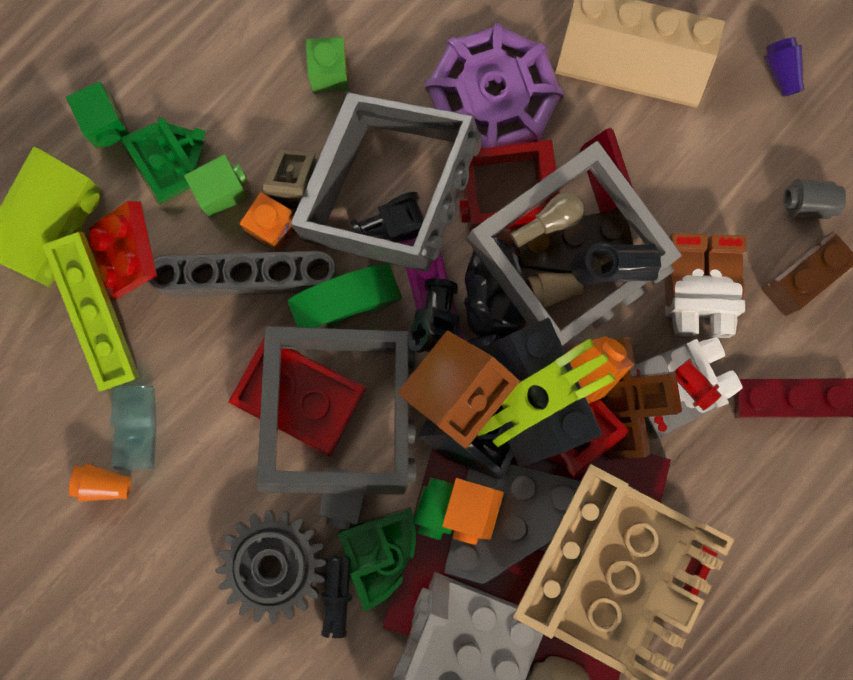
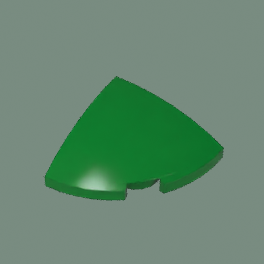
(379, 554)

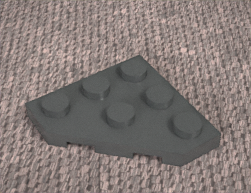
(525, 522)

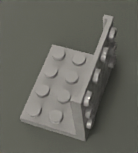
(465, 636)

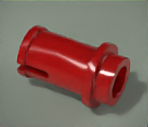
(697, 385)

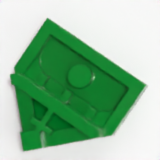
(164, 156)

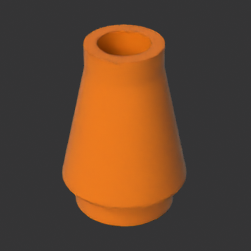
(96, 483)

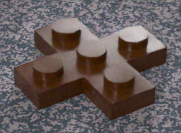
(639, 398)

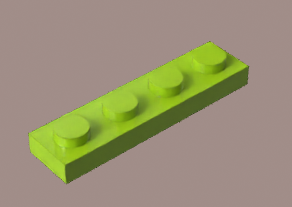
(90, 310)

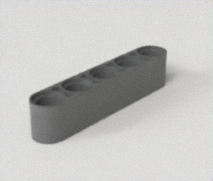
(226, 266)

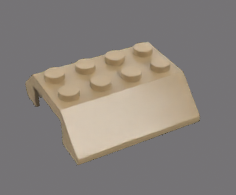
(620, 576)

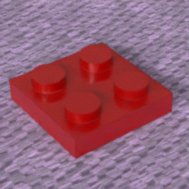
(122, 249)

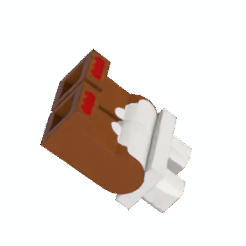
(706, 283)

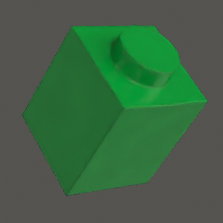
(97, 115)

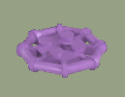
(505, 71)

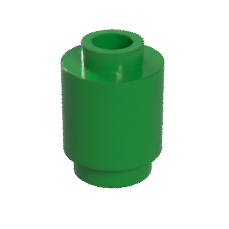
(433, 508)

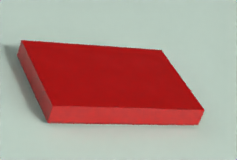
(312, 399)

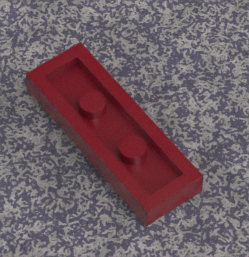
(795, 398)

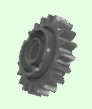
(246, 569)

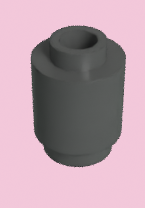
(814, 199)

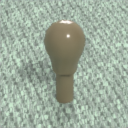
(560, 213)

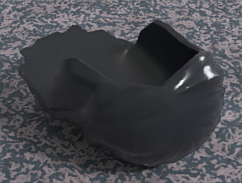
(486, 304)

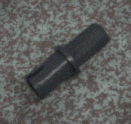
(336, 596)

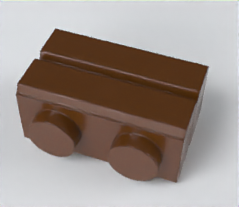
(809, 274)

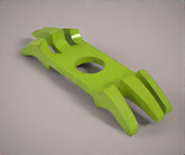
(560, 390)

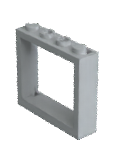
(625, 199)

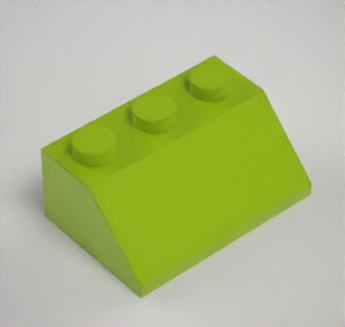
(42, 206)

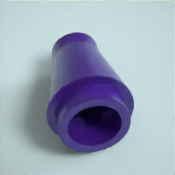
(786, 65)

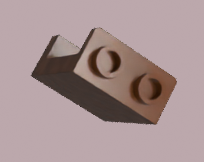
(458, 387)

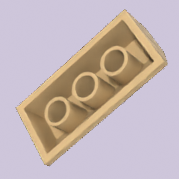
(640, 48)

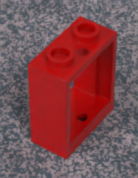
(544, 164)

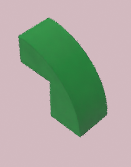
(344, 297)

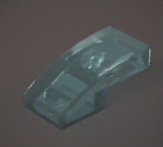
(135, 427)

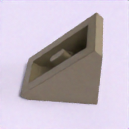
(289, 177)

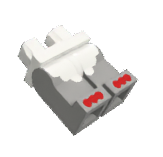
(701, 355)

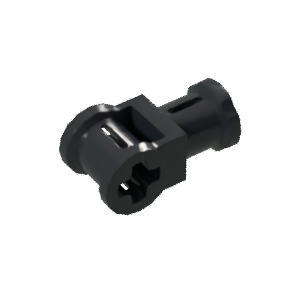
(393, 219)
(436, 317)

